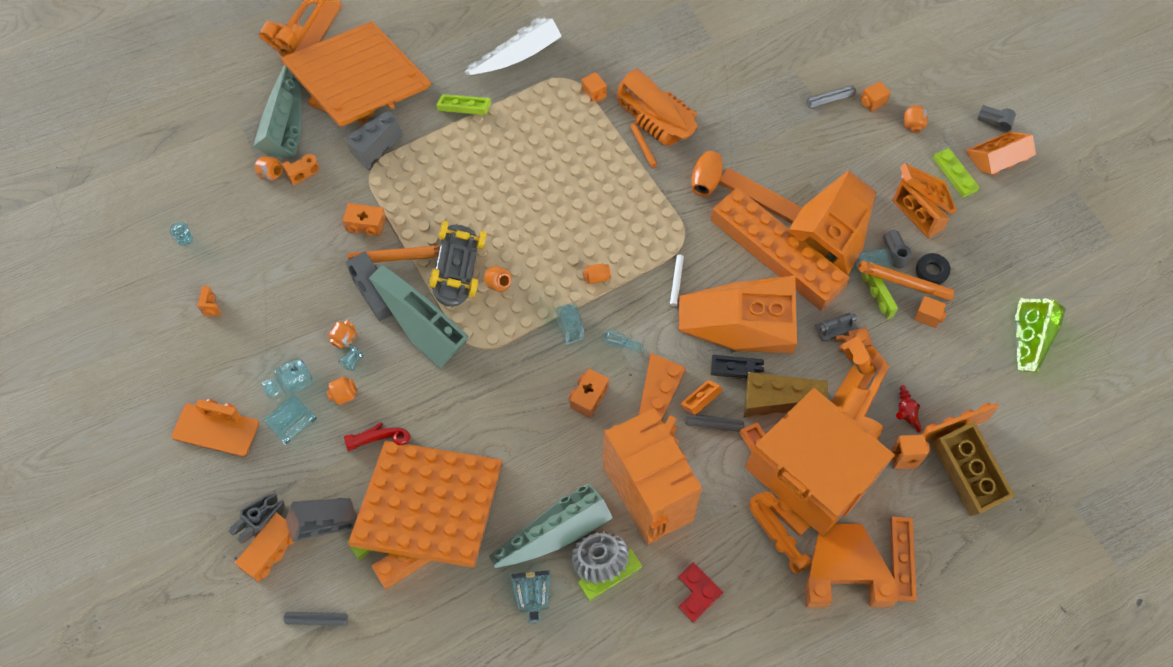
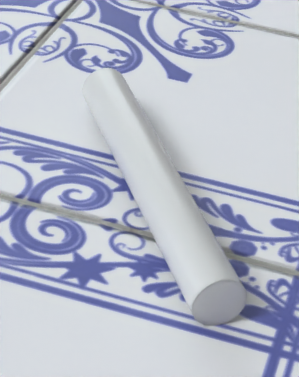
(676, 280)

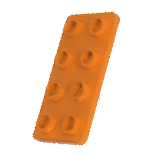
(951, 424)
(215, 427)

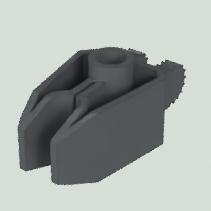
(256, 516)

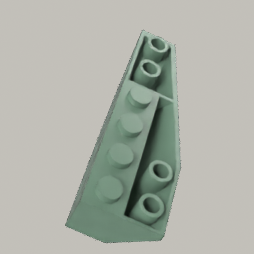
(282, 118)
(419, 318)
(555, 528)

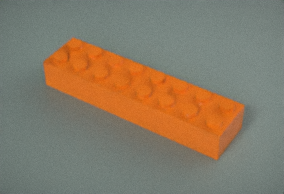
(778, 249)

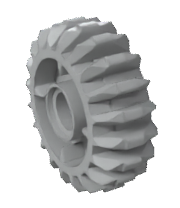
(600, 557)

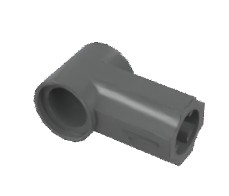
(1001, 118)
(898, 250)

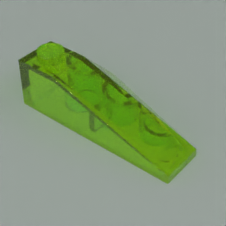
(1037, 328)

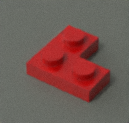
(703, 593)

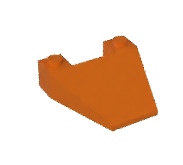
(848, 557)

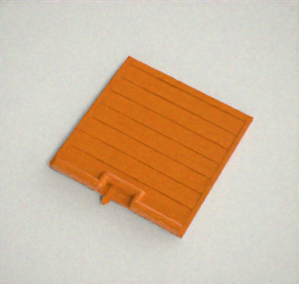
(356, 73)

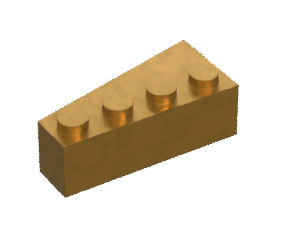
(777, 393)

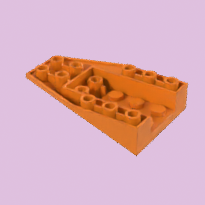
(744, 315)

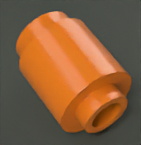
(597, 273)

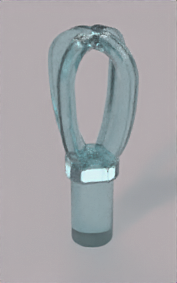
(627, 342)

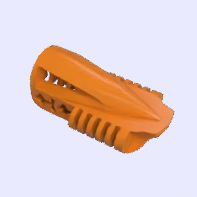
(660, 112)

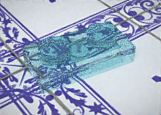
(878, 256)

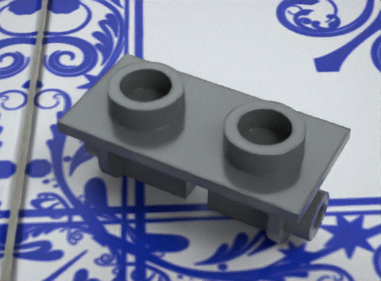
(836, 326)

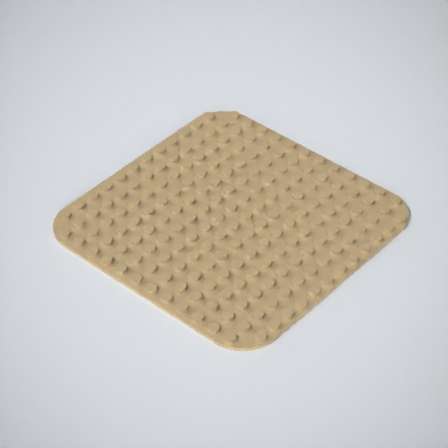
(550, 193)

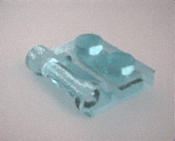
(287, 415)

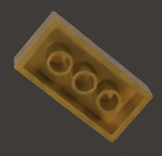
(972, 469)

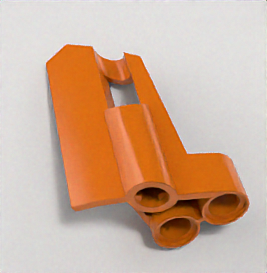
(294, 37)
(857, 399)

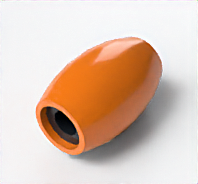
(707, 173)

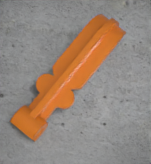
(776, 531)

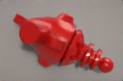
(908, 409)

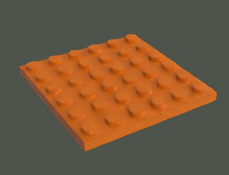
(427, 504)

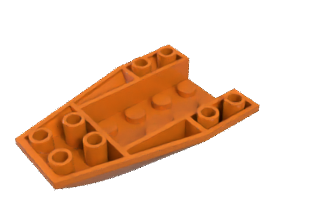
(838, 219)

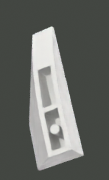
(519, 47)

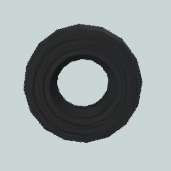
(937, 259)

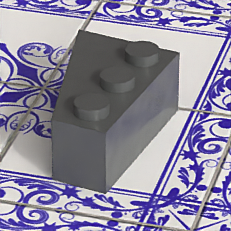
(373, 138)
(361, 269)
(320, 517)

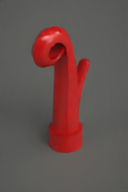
(375, 434)

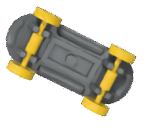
(455, 264)

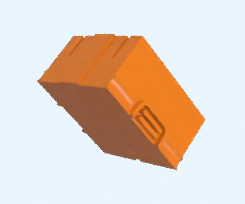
(818, 461)
(651, 475)

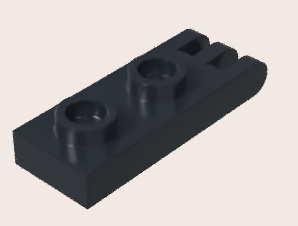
(735, 366)

